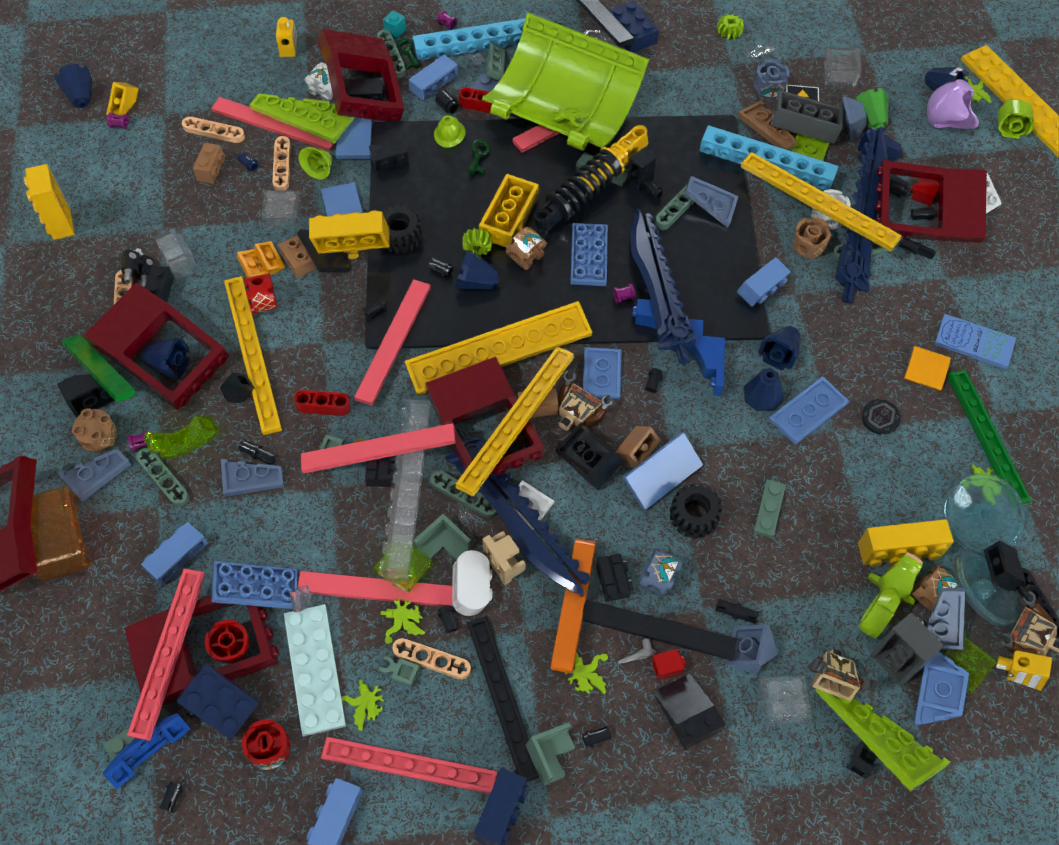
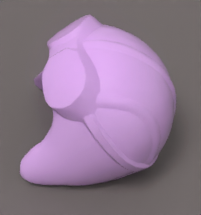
(952, 106)

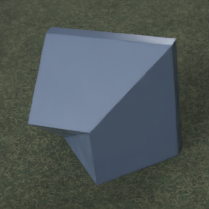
(854, 117)
(753, 647)

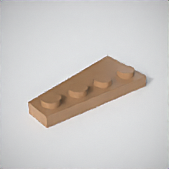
(760, 120)

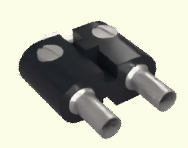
(136, 265)

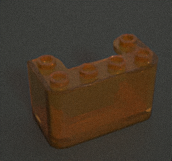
(57, 534)

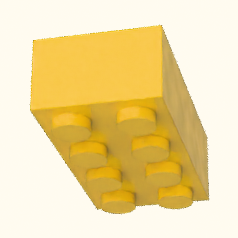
(49, 202)
(509, 209)
(349, 232)
(891, 542)

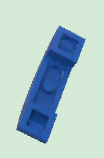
(138, 750)

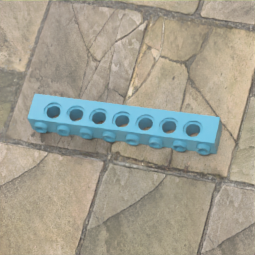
(467, 39)
(737, 148)

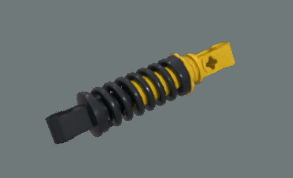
(589, 179)

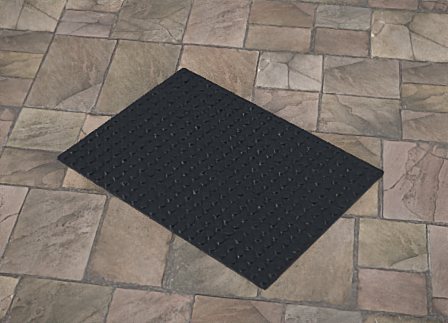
(702, 252)

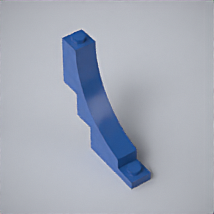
(707, 350)

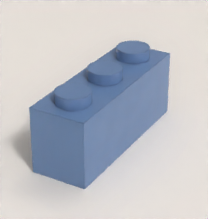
(433, 77)
(764, 282)
(174, 553)
(335, 814)

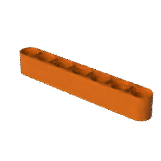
(572, 611)

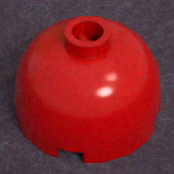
(227, 641)

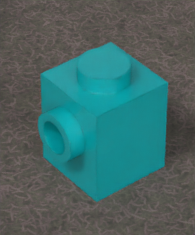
(395, 24)

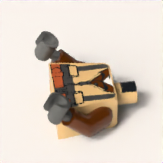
(579, 406)
(1033, 632)
(839, 676)

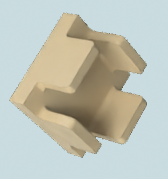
(500, 553)

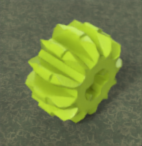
(730, 26)
(477, 241)

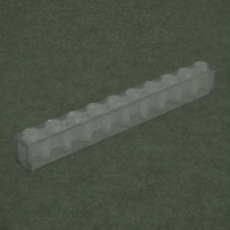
(405, 498)

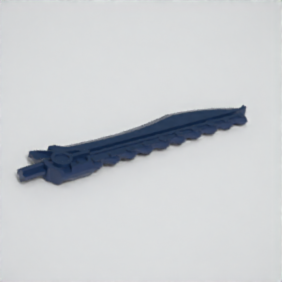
(855, 256)
(678, 327)
(525, 538)

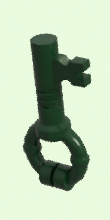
(408, 51)
(474, 167)

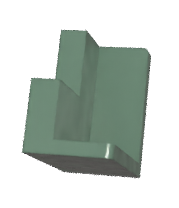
(442, 535)
(544, 751)

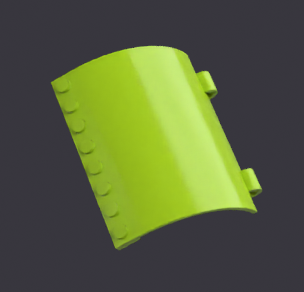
(572, 70)

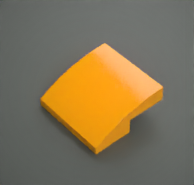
(267, 257)
(927, 368)

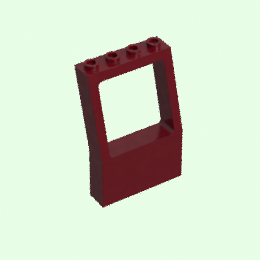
(363, 54)
(960, 202)
(133, 323)
(474, 393)
(16, 539)
(145, 635)

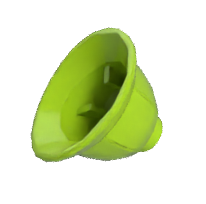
(449, 132)
(313, 160)

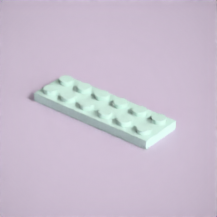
(314, 670)

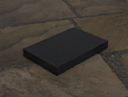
(325, 261)

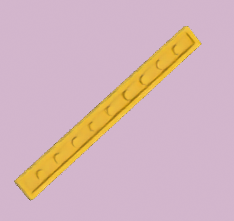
(821, 201)
(253, 356)
(514, 422)

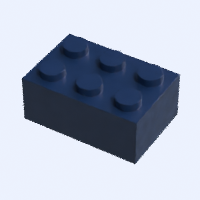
(637, 24)
(217, 700)
(501, 809)

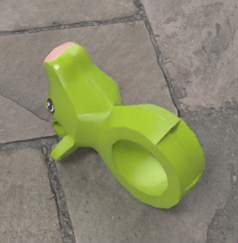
(894, 587)

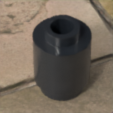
(446, 102)
(898, 186)

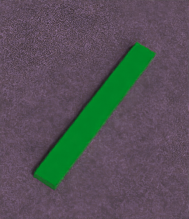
(99, 368)
(986, 432)

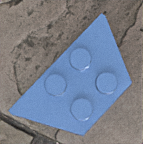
(941, 691)

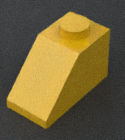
(122, 98)

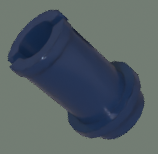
(250, 163)

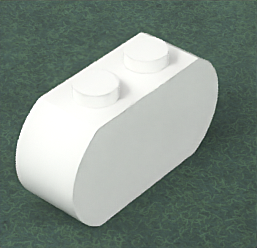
(471, 583)

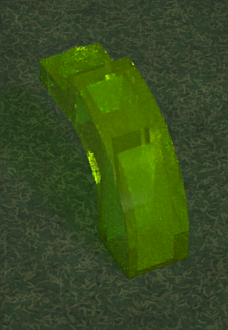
(191, 437)

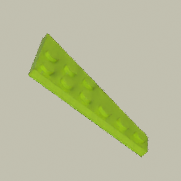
(308, 115)
(888, 741)

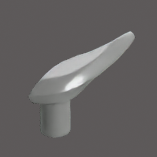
(644, 653)

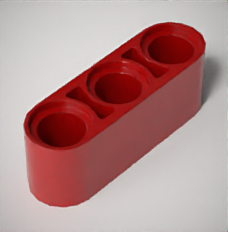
(472, 99)
(314, 399)

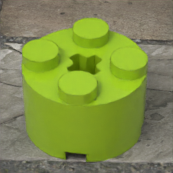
(1018, 116)

